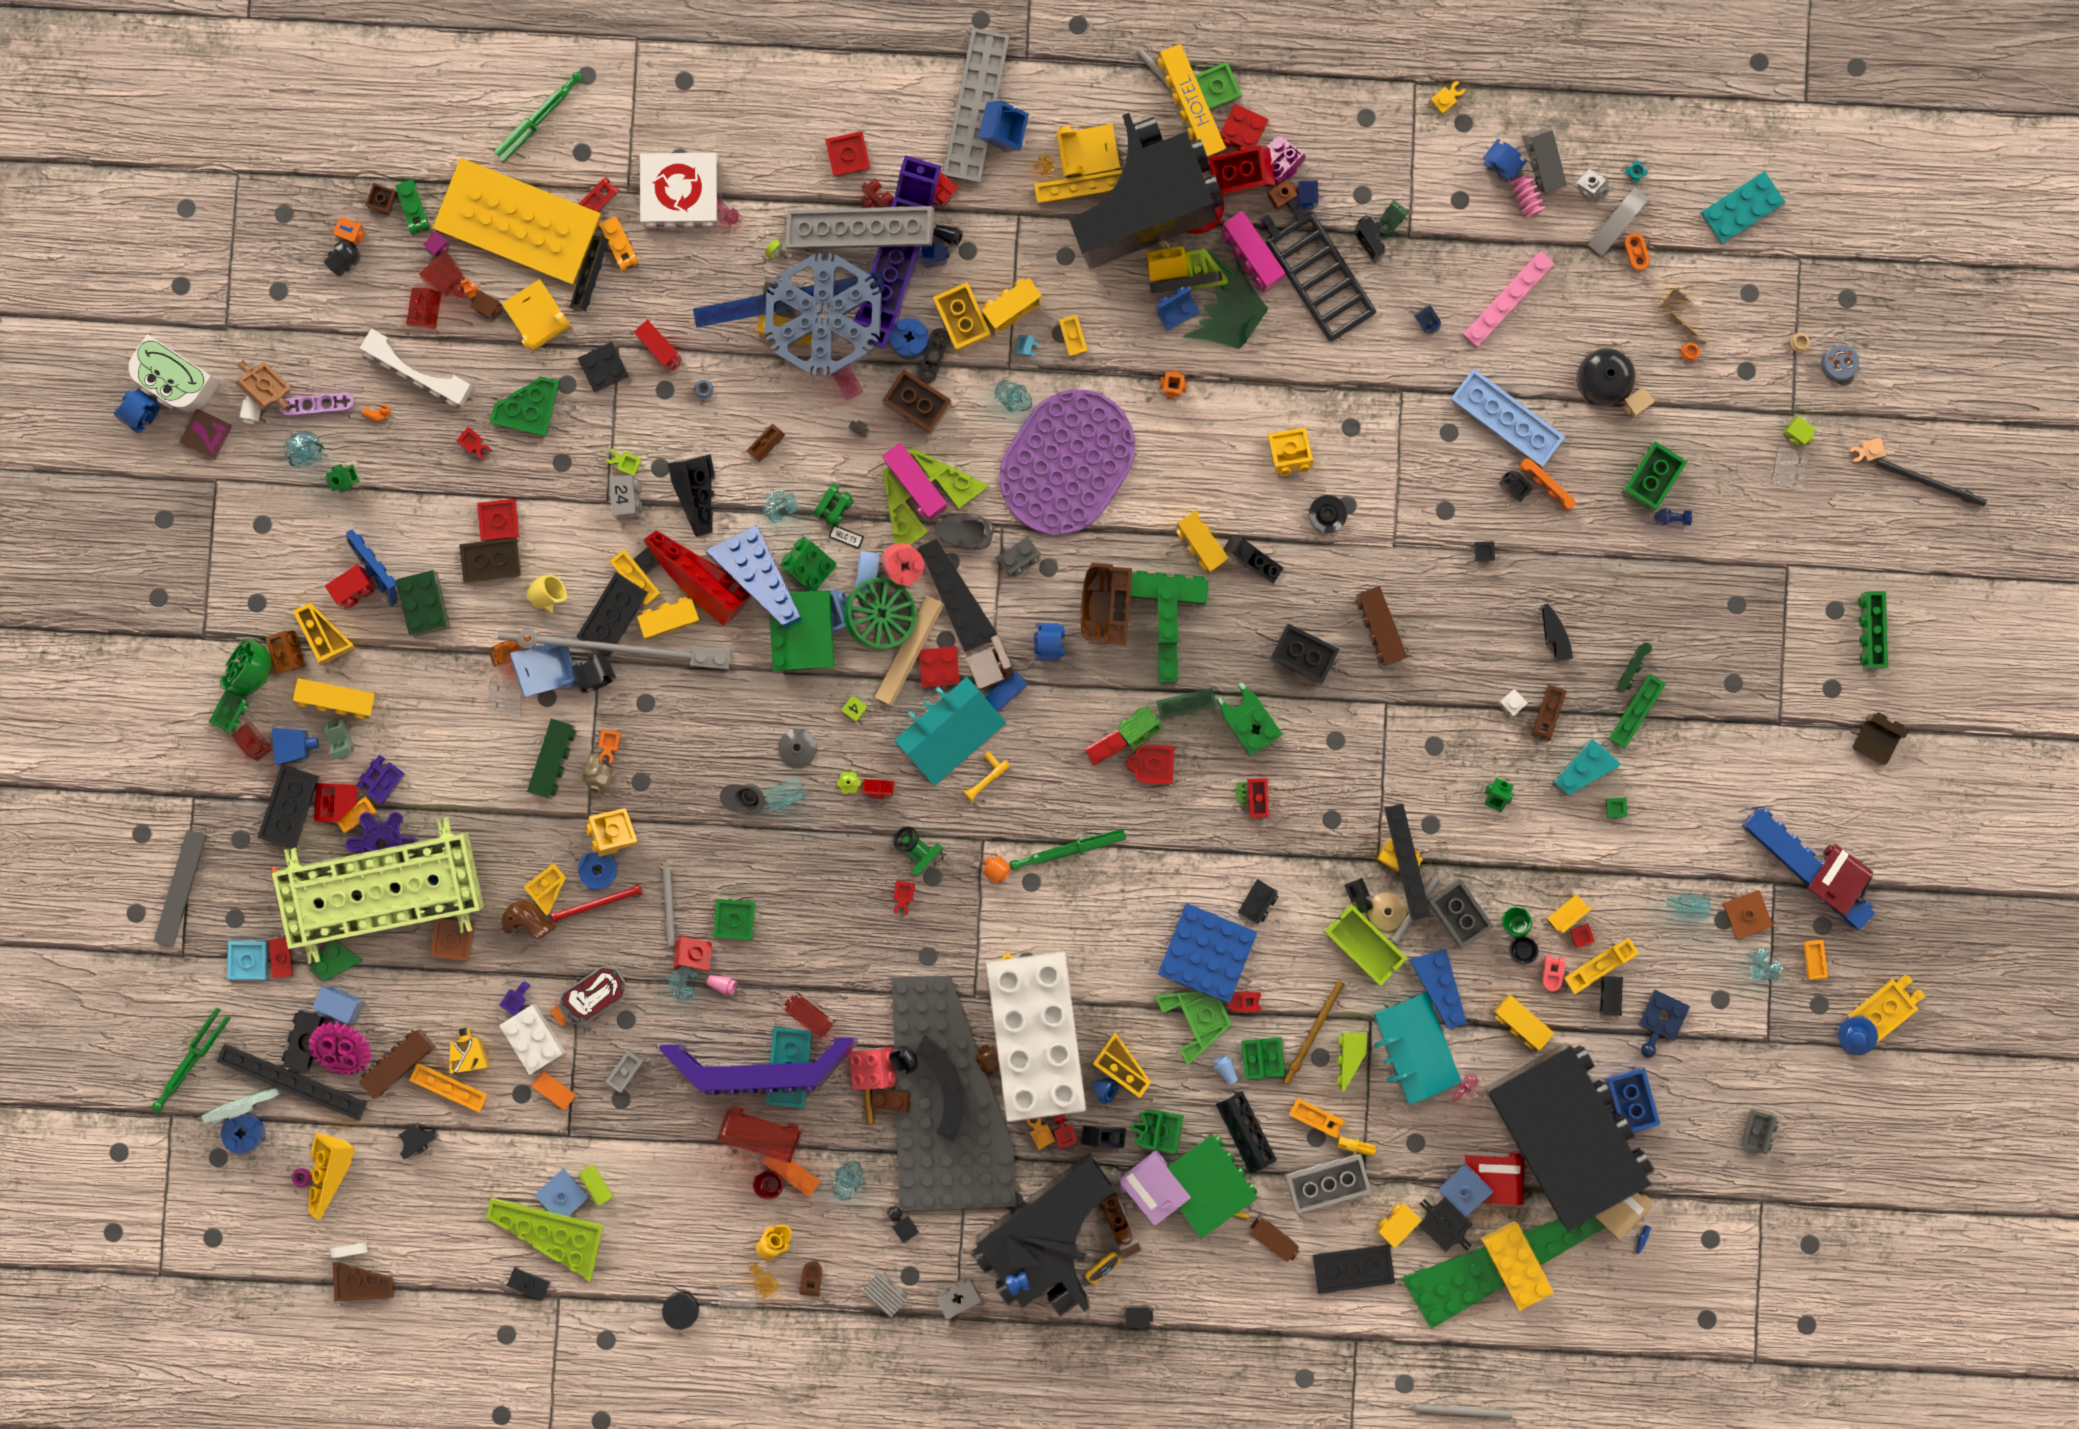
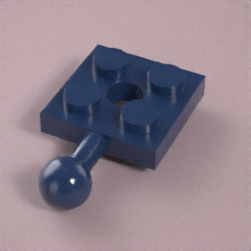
(1652, 1021)

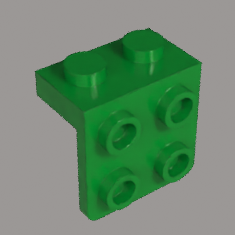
(808, 564)
(227, 712)

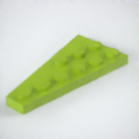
(556, 1235)

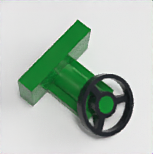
(916, 849)

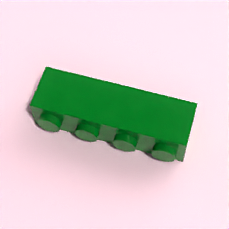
(1188, 590)

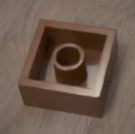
(381, 198)

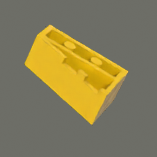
(1121, 1066)

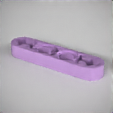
(317, 404)

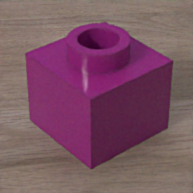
(437, 244)

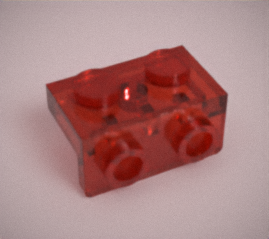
(423, 307)

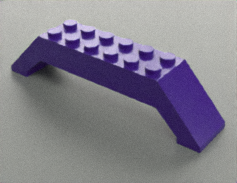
(915, 188)
(762, 1076)

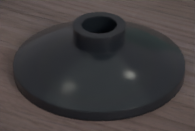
(1329, 504)

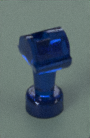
(1665, 516)

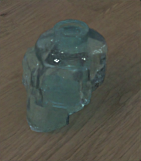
(1012, 396)
(847, 1180)

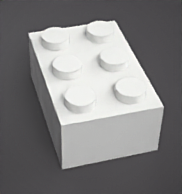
(532, 1039)

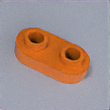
(1637, 252)

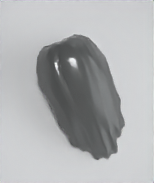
(965, 531)

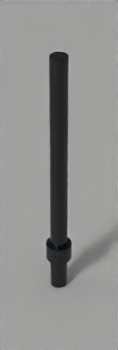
(1966, 496)

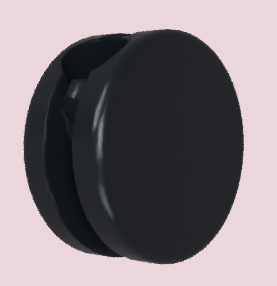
(680, 1310)

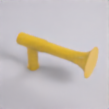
(999, 769)

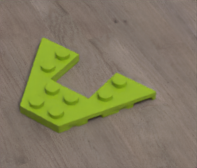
(957, 485)

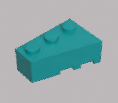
(1585, 768)

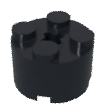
(593, 674)

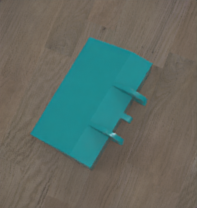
(949, 730)
(1416, 1048)

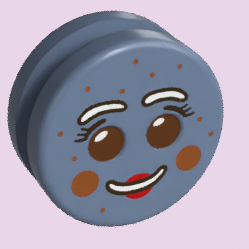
(1840, 363)

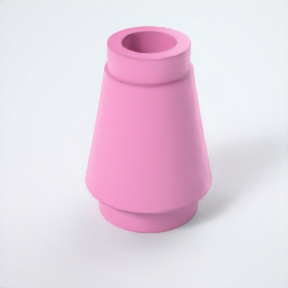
(722, 984)

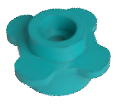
(1642, 172)

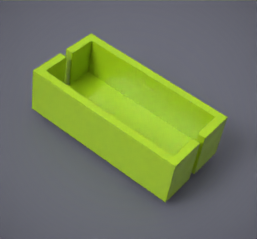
(1365, 945)

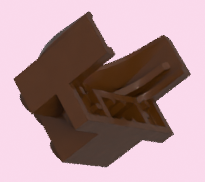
(1106, 605)

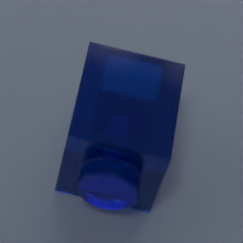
(1307, 194)
(934, 255)

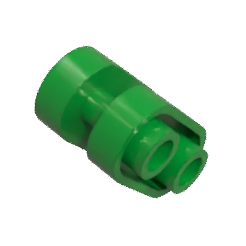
(844, 502)

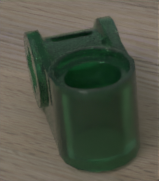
(1392, 217)

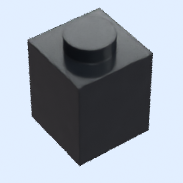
(1138, 1316)

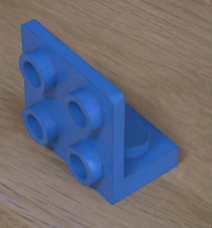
(1176, 309)

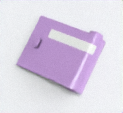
(1152, 1186)

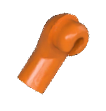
(378, 415)

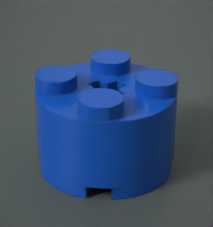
(1504, 160)
(915, 347)
(137, 410)
(1048, 641)
(247, 1123)

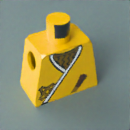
(467, 1053)

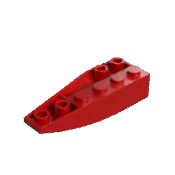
(698, 578)

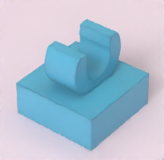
(1024, 345)

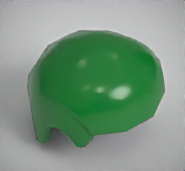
(1517, 921)

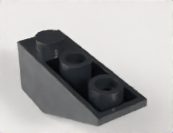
(1252, 558)

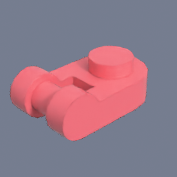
(1553, 980)

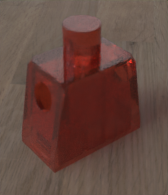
(444, 275)
(251, 740)

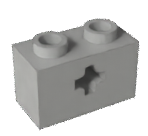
(953, 1307)

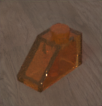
(500, 652)

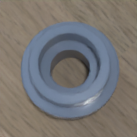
(699, 385)

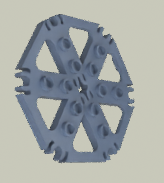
(834, 306)

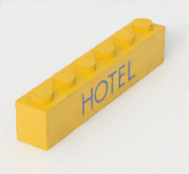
(1190, 100)

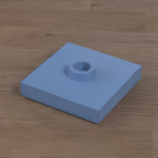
(1465, 1190)
(562, 1194)

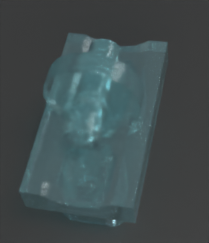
(787, 501)
(1770, 970)
(681, 989)

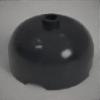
(1597, 385)

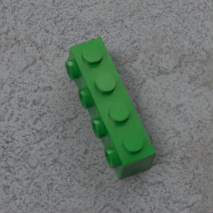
(1874, 630)

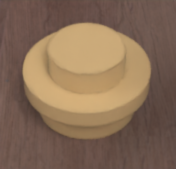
(1799, 342)

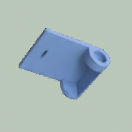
(546, 667)

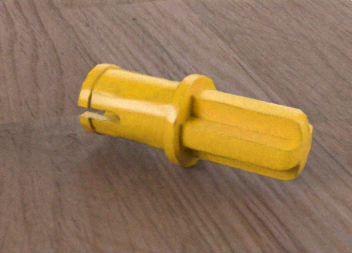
(1356, 1146)

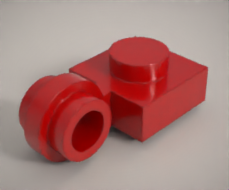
(1064, 1134)

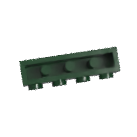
(551, 759)

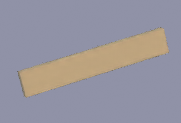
(909, 651)

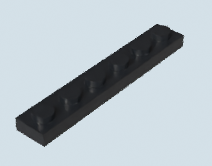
(1407, 862)

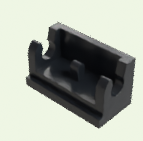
(1611, 995)

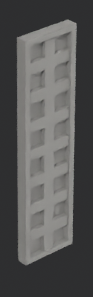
(978, 85)

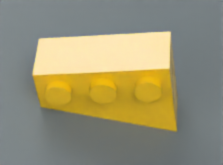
(1201, 542)
(321, 635)

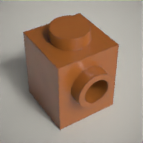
(1282, 194)

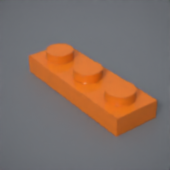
(794, 1174)

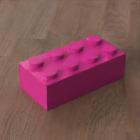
(1252, 252)

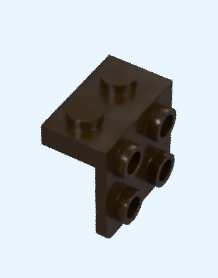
(1879, 738)

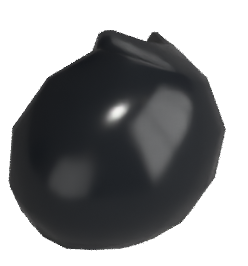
(1523, 950)
(904, 1059)

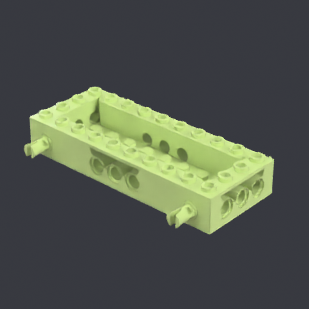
(372, 874)

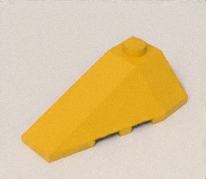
(331, 1162)

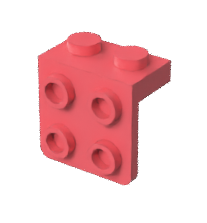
(872, 1069)

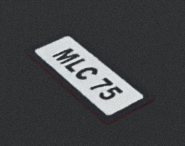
(846, 536)

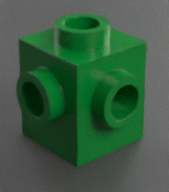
(342, 477)
(1498, 794)

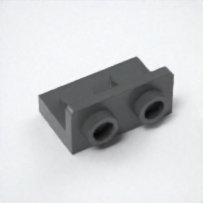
(1018, 557)

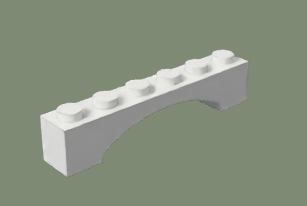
(453, 389)

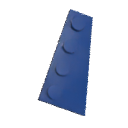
(374, 568)
(1438, 979)

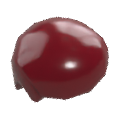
(768, 1185)

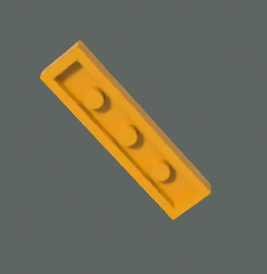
(448, 1087)

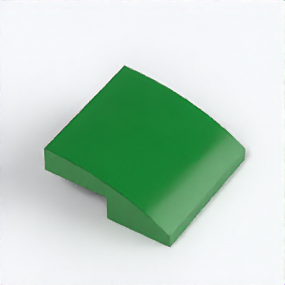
(1263, 1058)

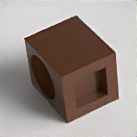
(486, 305)

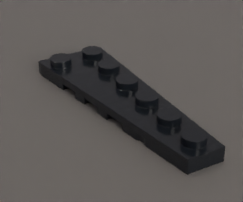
(963, 610)

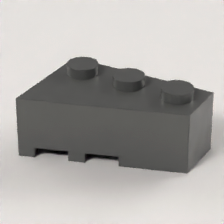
(1545, 159)

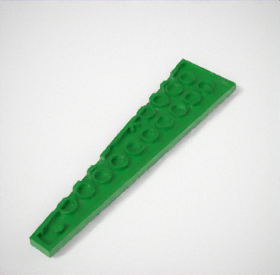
(1470, 1277)

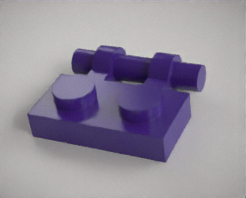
(384, 783)

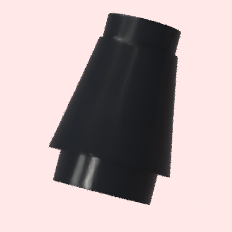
(948, 234)

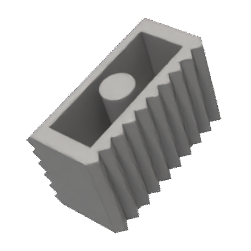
(885, 1294)

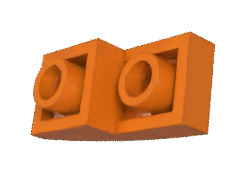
(553, 1090)

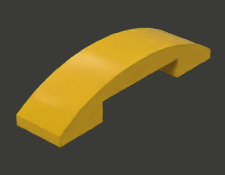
(1600, 965)

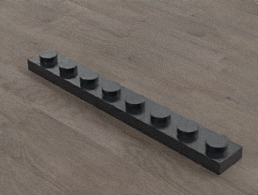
(292, 1082)

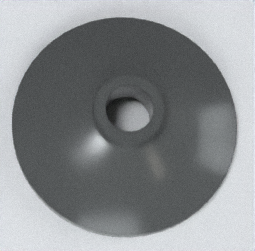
(804, 755)

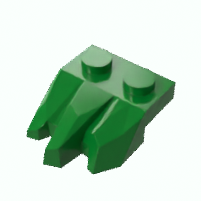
(1159, 1130)

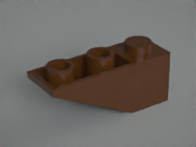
(1120, 1225)

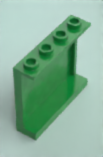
(1213, 1184)

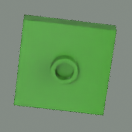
(1218, 86)

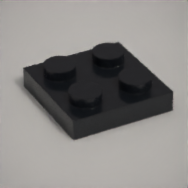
(603, 367)

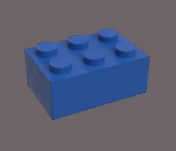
(1633, 1098)

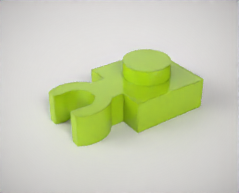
(626, 463)

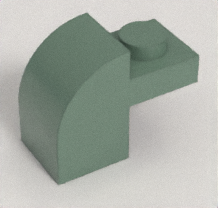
(338, 738)

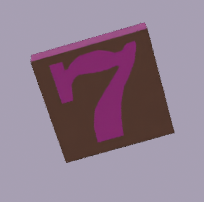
(205, 433)

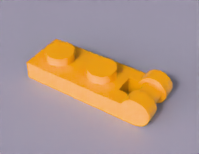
(618, 242)
(1316, 1117)

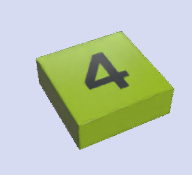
(854, 708)

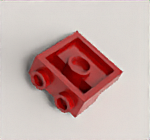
(1243, 128)

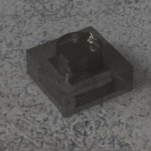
(859, 428)

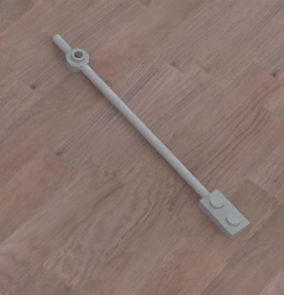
(699, 656)

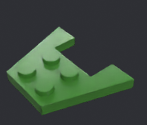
(1205, 1016)

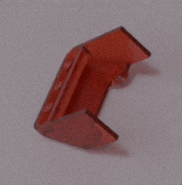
(760, 1135)

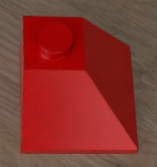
(334, 801)

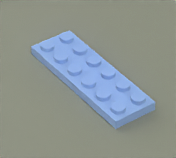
(1507, 418)

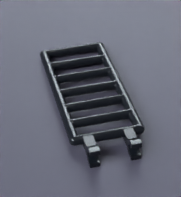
(1340, 264)

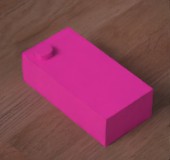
(915, 482)

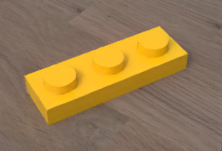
(628, 568)

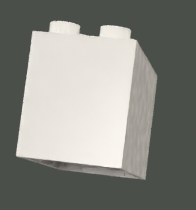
(1036, 1036)

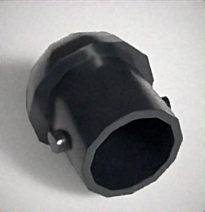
(342, 257)

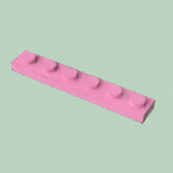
(1508, 299)

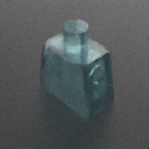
(1699, 905)

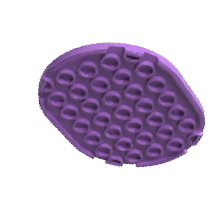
(1067, 462)

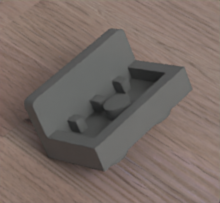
(1759, 1132)

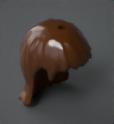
(528, 916)

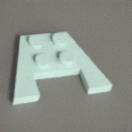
(239, 1106)

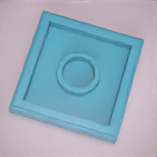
(247, 960)

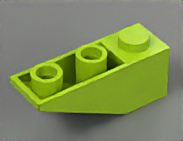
(1352, 1053)

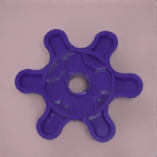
(373, 831)

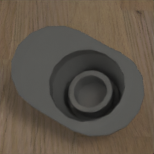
(743, 798)

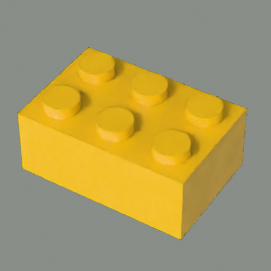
(1011, 305)
(961, 317)

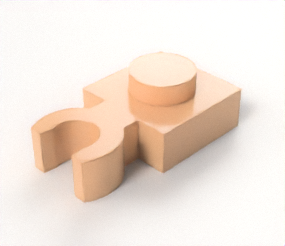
(1870, 450)

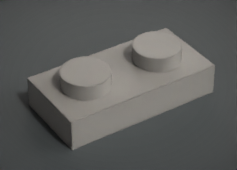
(624, 1071)

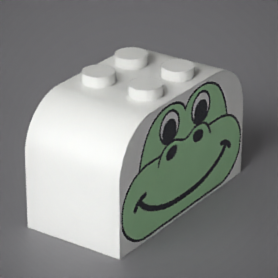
(170, 377)

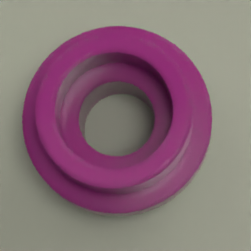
(296, 1177)

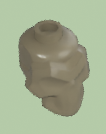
(596, 775)

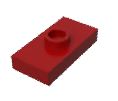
(280, 958)

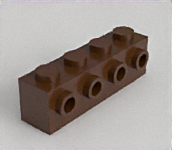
(1381, 626)
(396, 1064)

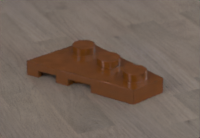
(360, 1284)

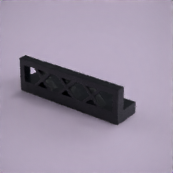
(1243, 1134)

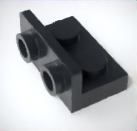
(1258, 901)

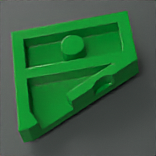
(334, 960)

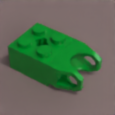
(1244, 716)

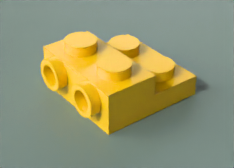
(1290, 451)
(610, 832)

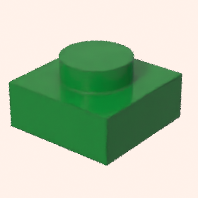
(1616, 807)

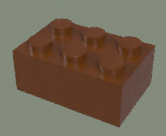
(917, 401)

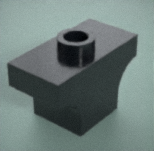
(416, 1140)

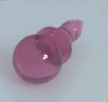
(1470, 1081)

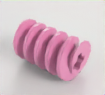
(1528, 196)

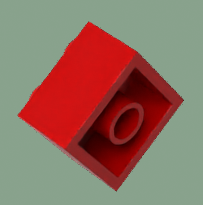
(351, 587)

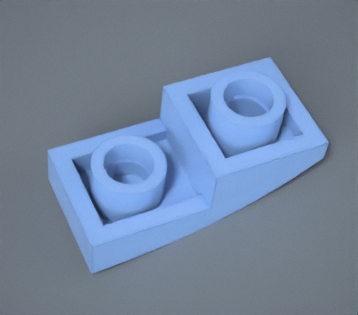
(867, 567)

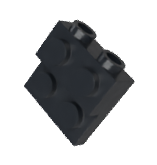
(1367, 233)

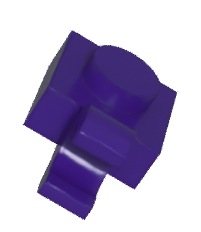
(514, 999)

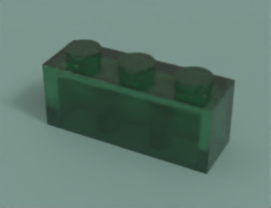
(1186, 704)

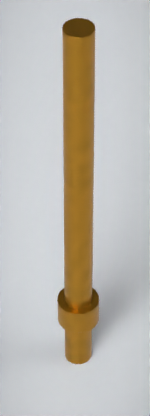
(1295, 1065)

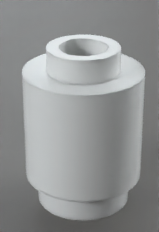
(250, 411)

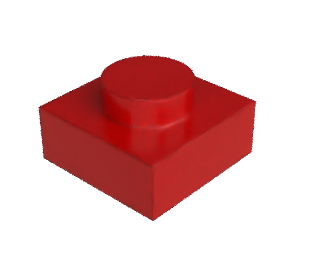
(1582, 935)

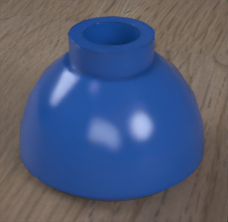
(1105, 1090)

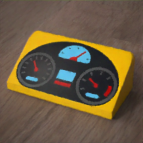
(1103, 1267)

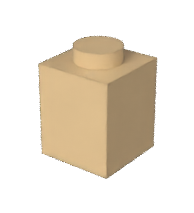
(1637, 402)

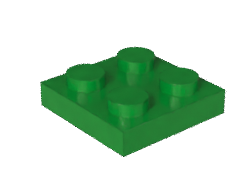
(734, 919)

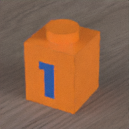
(349, 231)

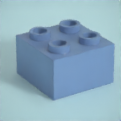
(338, 1004)

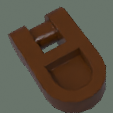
(811, 1272)

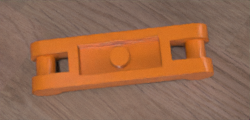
(1553, 489)

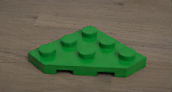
(528, 407)

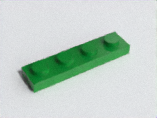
(1636, 711)

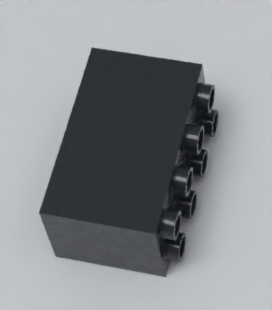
(1570, 1135)

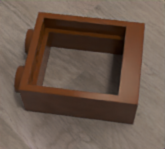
(1274, 1239)

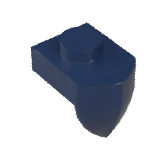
(1428, 320)

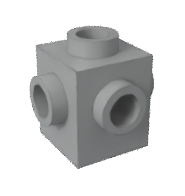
(1593, 186)

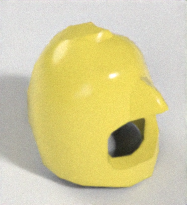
(545, 591)

